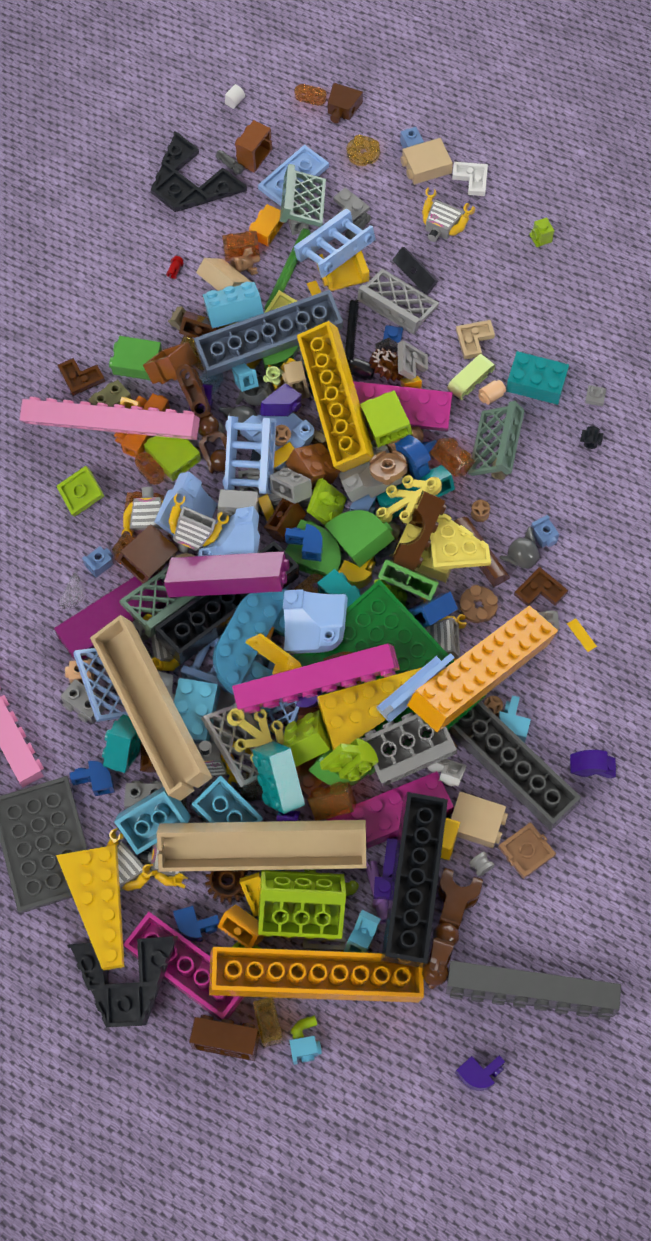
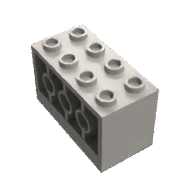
(406, 758)

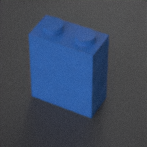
(431, 611)

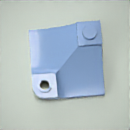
(298, 437)
(195, 499)
(237, 535)
(313, 621)

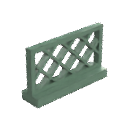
(290, 194)
(508, 439)
(161, 614)

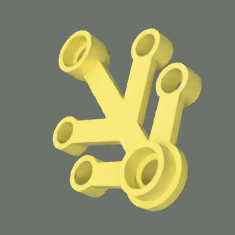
(432, 485)
(262, 737)

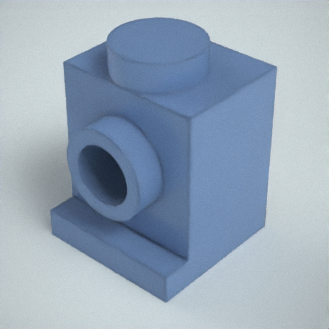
(545, 538)
(99, 566)

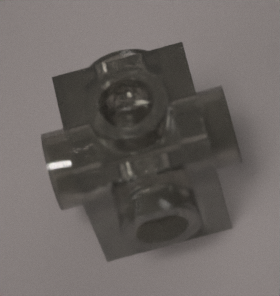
(251, 791)

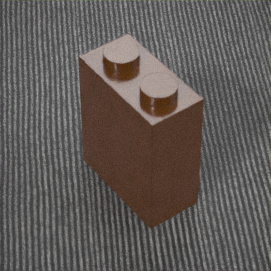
(147, 554)

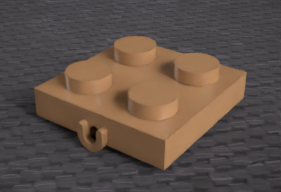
(527, 850)

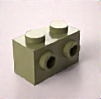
(110, 394)

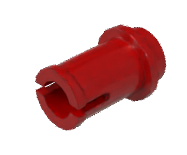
(176, 264)

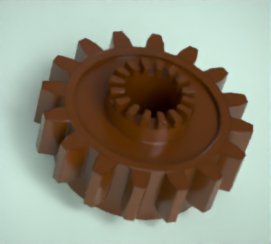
(222, 891)

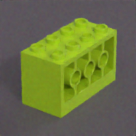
(301, 904)

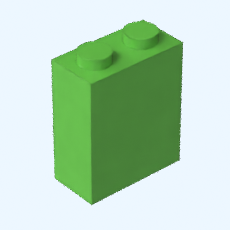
(131, 355)

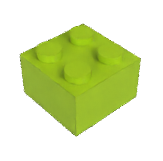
(307, 738)

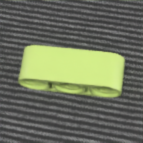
(470, 376)

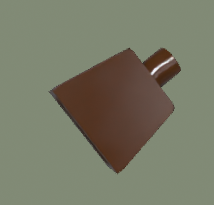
(343, 102)

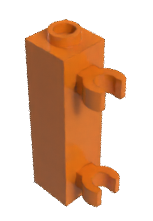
(133, 443)

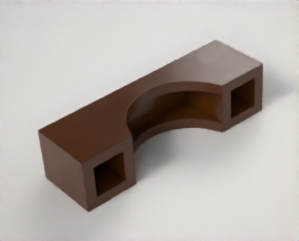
(410, 553)

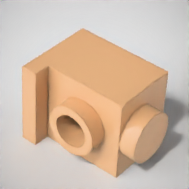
(72, 674)

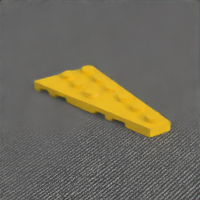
(353, 710)
(96, 892)

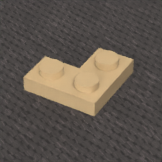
(471, 334)

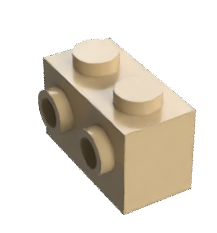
(295, 378)

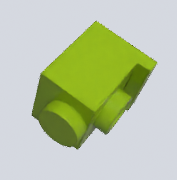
(542, 232)

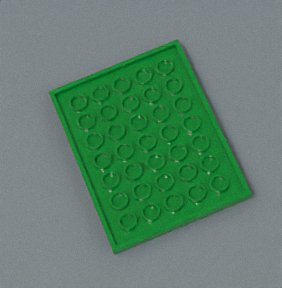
(380, 620)

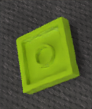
(80, 491)
(325, 502)

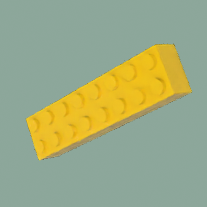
(335, 396)

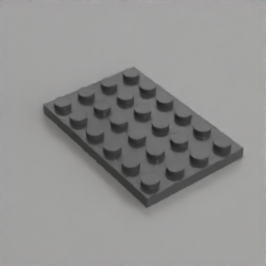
(33, 830)

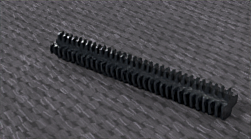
(351, 329)

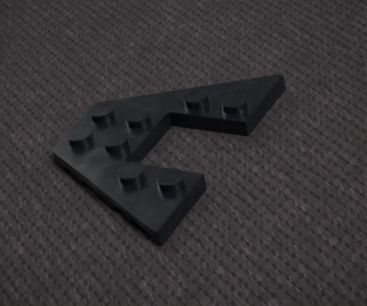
(181, 193)
(126, 1002)

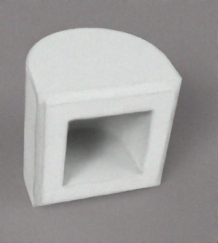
(234, 96)

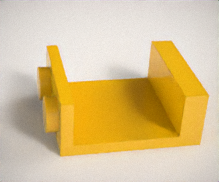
(348, 274)

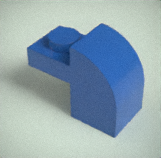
(415, 455)
(309, 538)
(96, 774)
(191, 927)

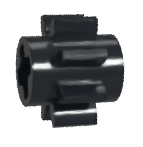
(591, 437)

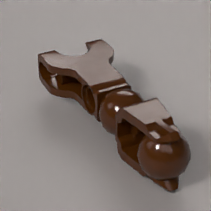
(208, 424)
(446, 934)

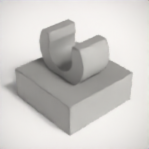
(595, 395)
(551, 617)

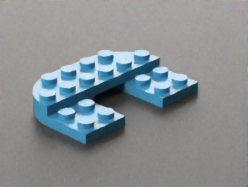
(235, 658)

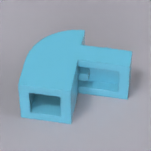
(517, 724)
(363, 933)

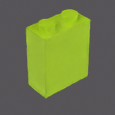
(386, 418)
(173, 454)

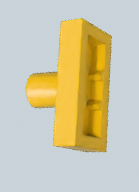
(251, 889)

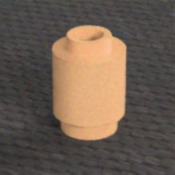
(492, 392)

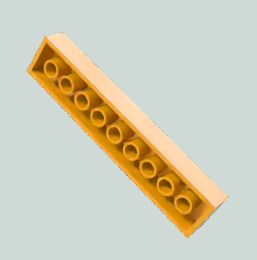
(481, 668)
(312, 975)

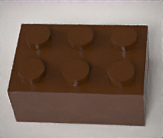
(224, 1038)

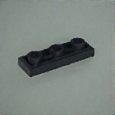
(409, 264)

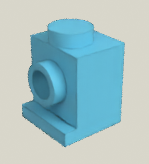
(245, 377)
(305, 1049)

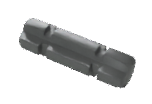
(229, 162)
(364, 219)

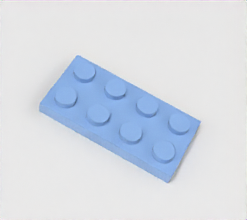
(304, 161)

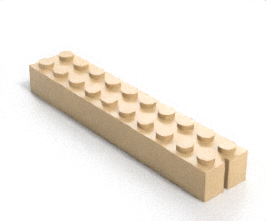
(150, 708)
(262, 845)

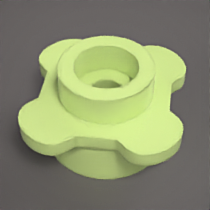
(273, 371)

